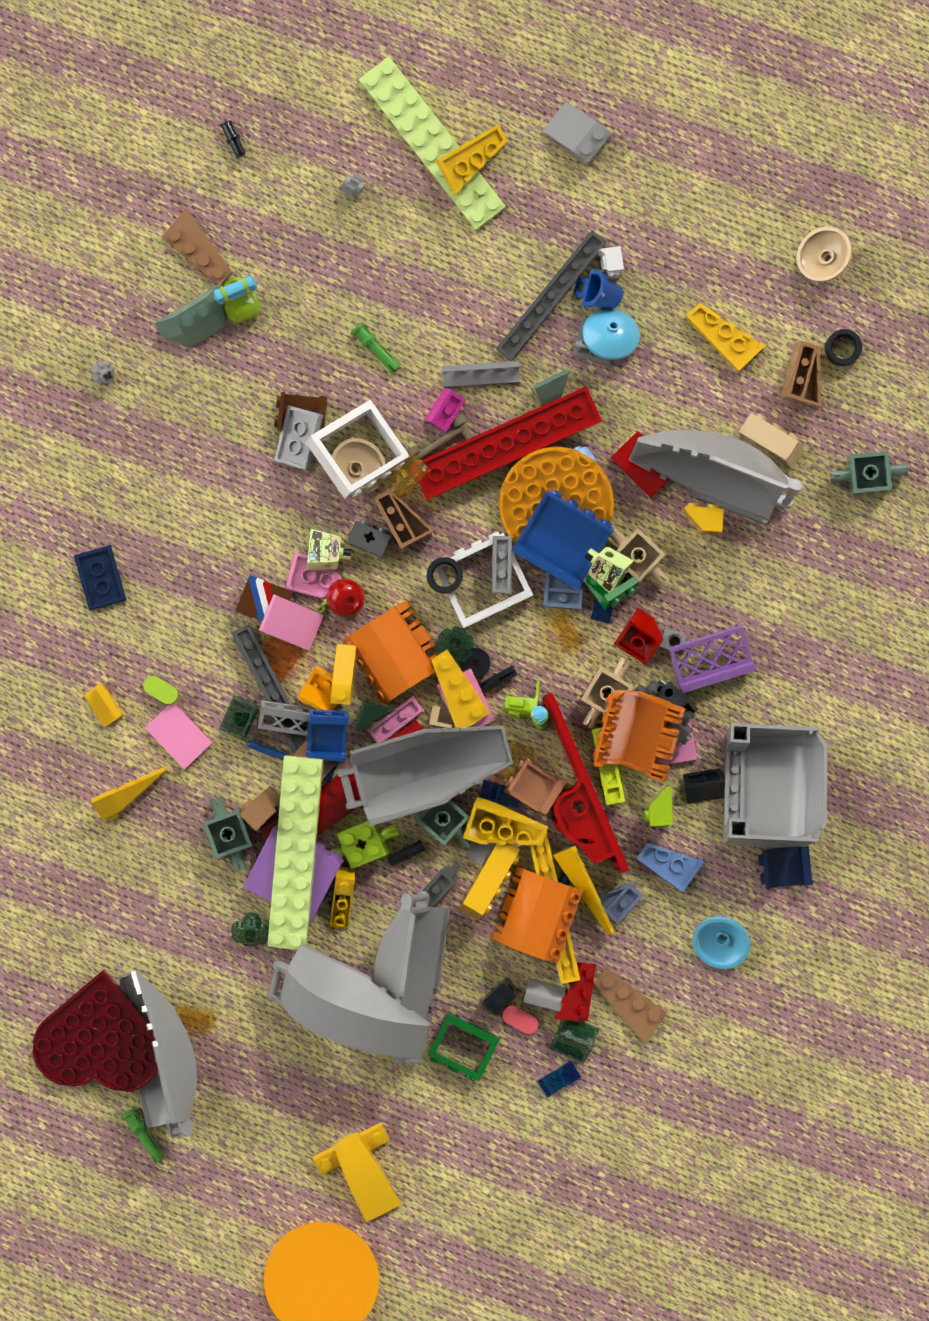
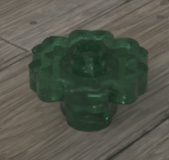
(458, 636)
(250, 930)

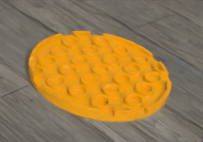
(553, 468)
(321, 1275)

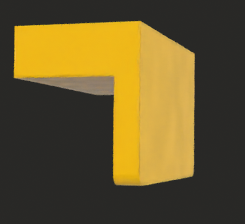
(103, 704)

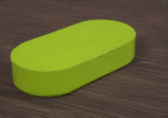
(161, 690)

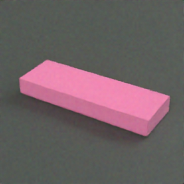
(395, 720)

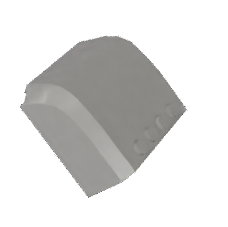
(774, 785)

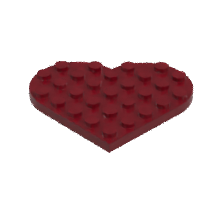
(96, 1037)

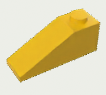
(343, 674)

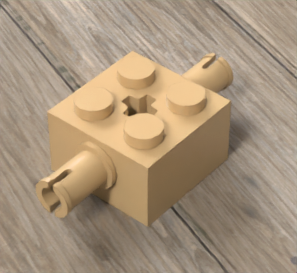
(650, 555)
(603, 680)

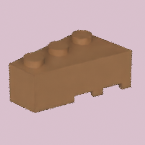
(803, 377)
(402, 520)
(261, 809)

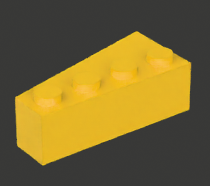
(489, 880)

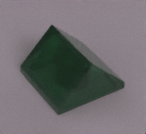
(369, 713)
(239, 718)
(574, 1039)

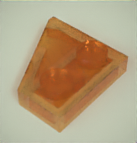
(280, 655)

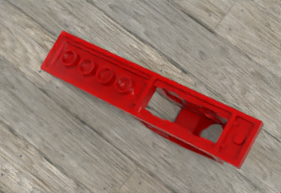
(591, 820)

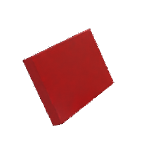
(646, 480)

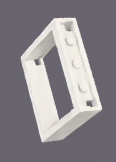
(329, 465)
(460, 554)

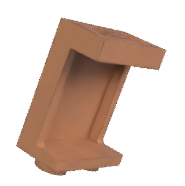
(533, 787)

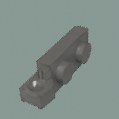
(441, 883)

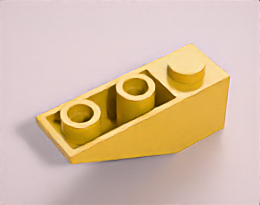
(342, 897)

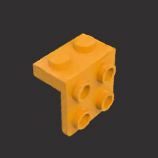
(318, 690)

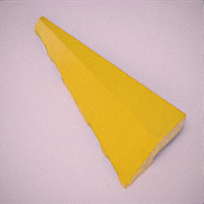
(575, 871)

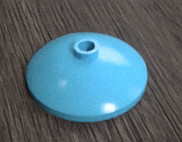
(610, 342)
(717, 950)

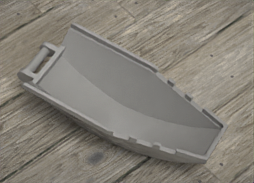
(718, 471)
(423, 769)
(413, 956)
(347, 1006)
(172, 1091)

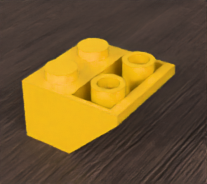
(705, 519)

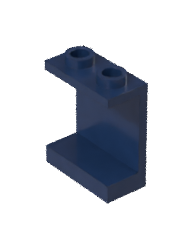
(785, 867)

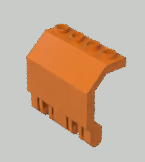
(392, 652)
(638, 733)
(537, 915)

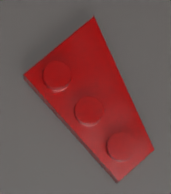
(578, 998)

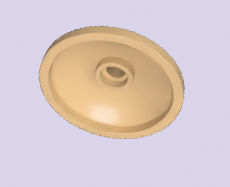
(817, 248)
(359, 455)

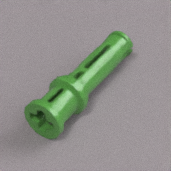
(369, 341)
(138, 1127)

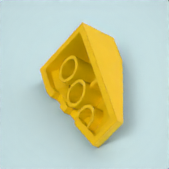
(117, 799)
(500, 825)

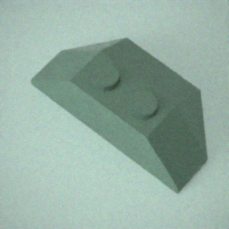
(194, 320)

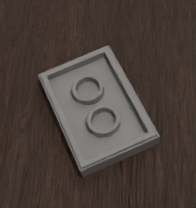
(296, 430)

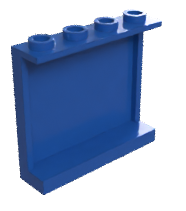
(561, 537)

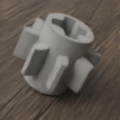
(353, 186)
(103, 372)

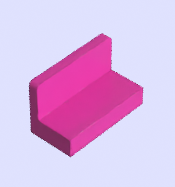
(445, 409)

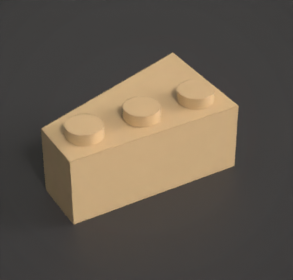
(772, 439)

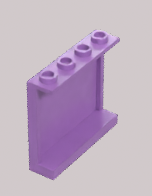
(325, 869)

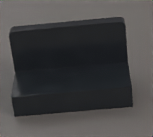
(704, 785)

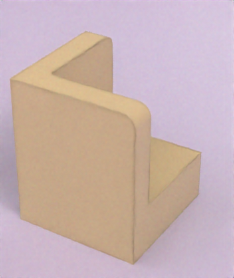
(441, 717)

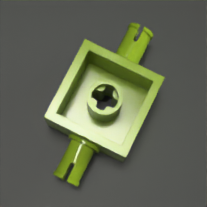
(375, 847)

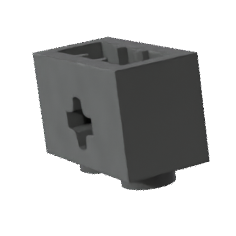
(375, 547)

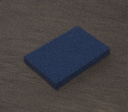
(100, 577)

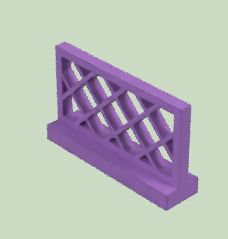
(720, 672)

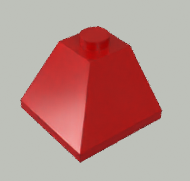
(640, 636)

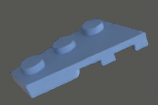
(670, 866)

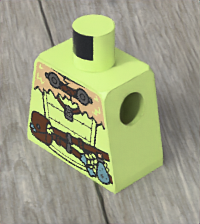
(325, 551)
(608, 567)

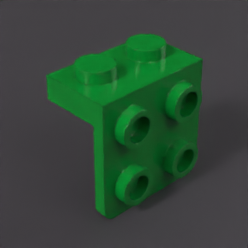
(614, 597)

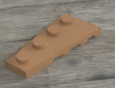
(194, 245)
(634, 1007)

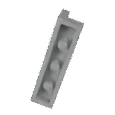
(480, 374)
(284, 711)

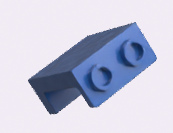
(327, 735)

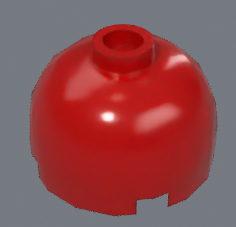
(345, 597)

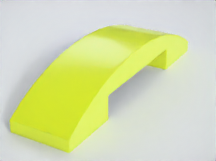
(610, 778)

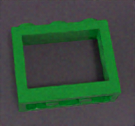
(473, 1029)

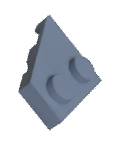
(560, 594)
(619, 901)

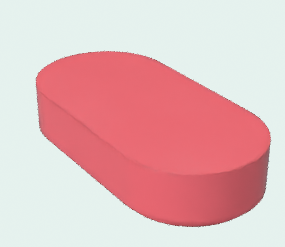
(520, 1019)

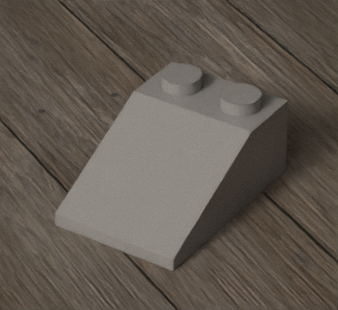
(577, 133)

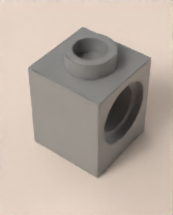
(667, 634)

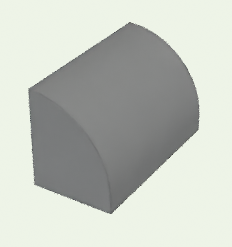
(544, 994)

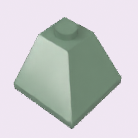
(551, 388)

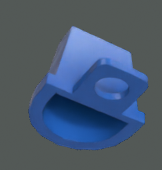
(599, 291)

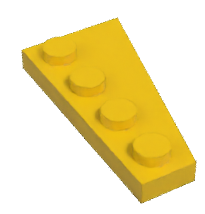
(470, 157)
(728, 341)
(460, 696)

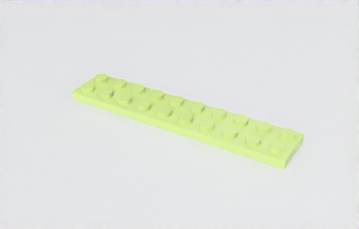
(428, 138)
(295, 852)

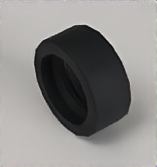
(843, 333)
(449, 561)

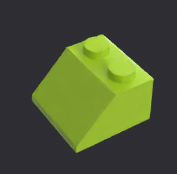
(660, 809)

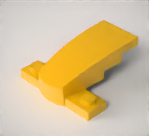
(362, 1170)

